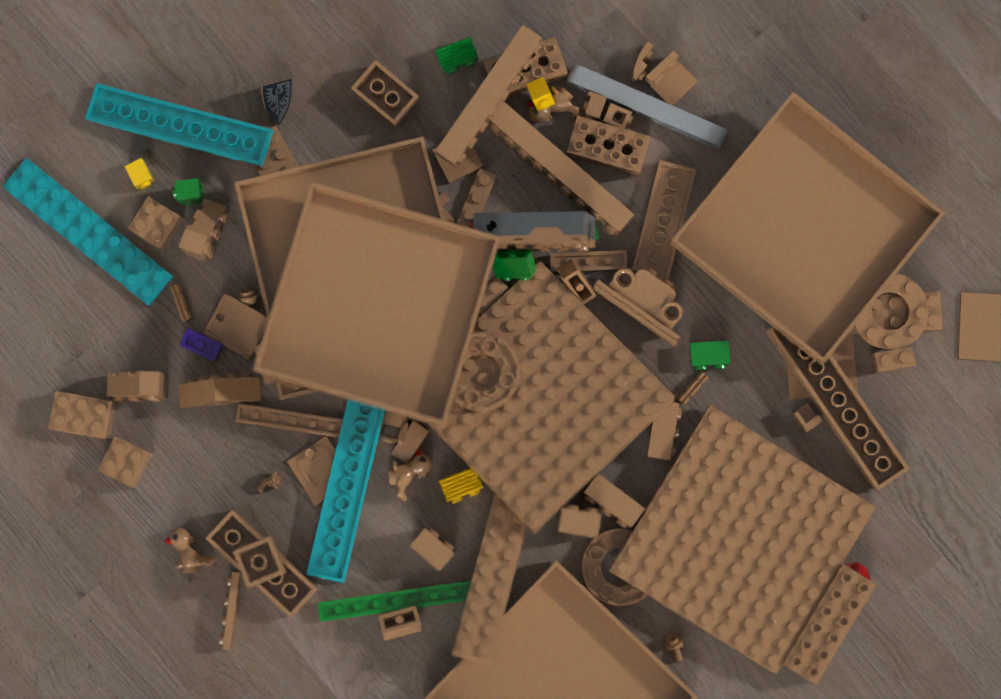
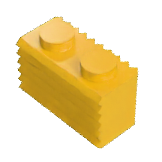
(460, 485)

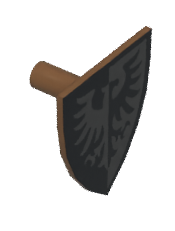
(276, 99)

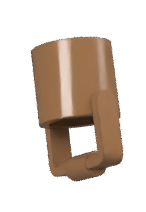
(397, 421)

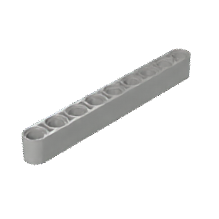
(647, 106)

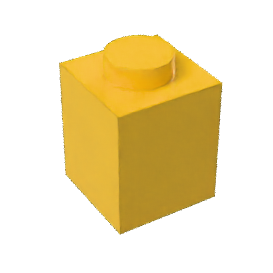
(540, 94)
(139, 174)

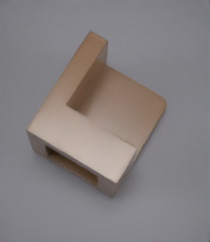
(806, 418)

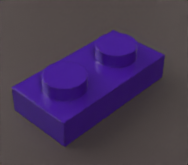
(201, 344)

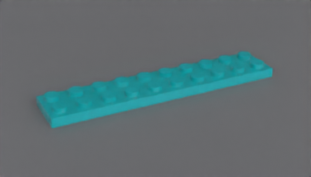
(179, 125)
(88, 232)
(345, 491)

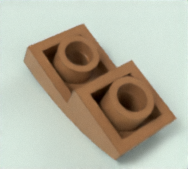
(640, 66)
(414, 436)

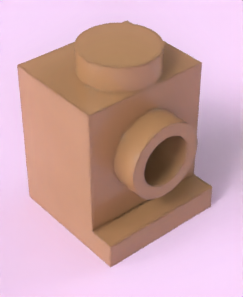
(594, 107)
(609, 116)

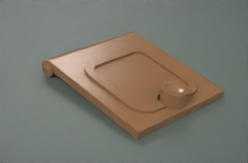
(239, 327)
(314, 472)

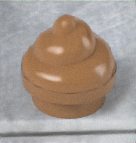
(248, 296)

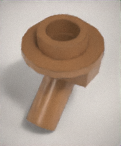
(273, 480)
(674, 643)

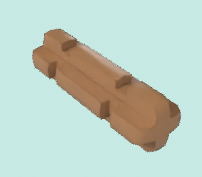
(180, 302)
(692, 388)

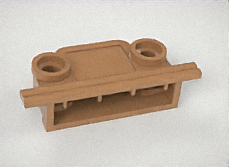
(646, 299)

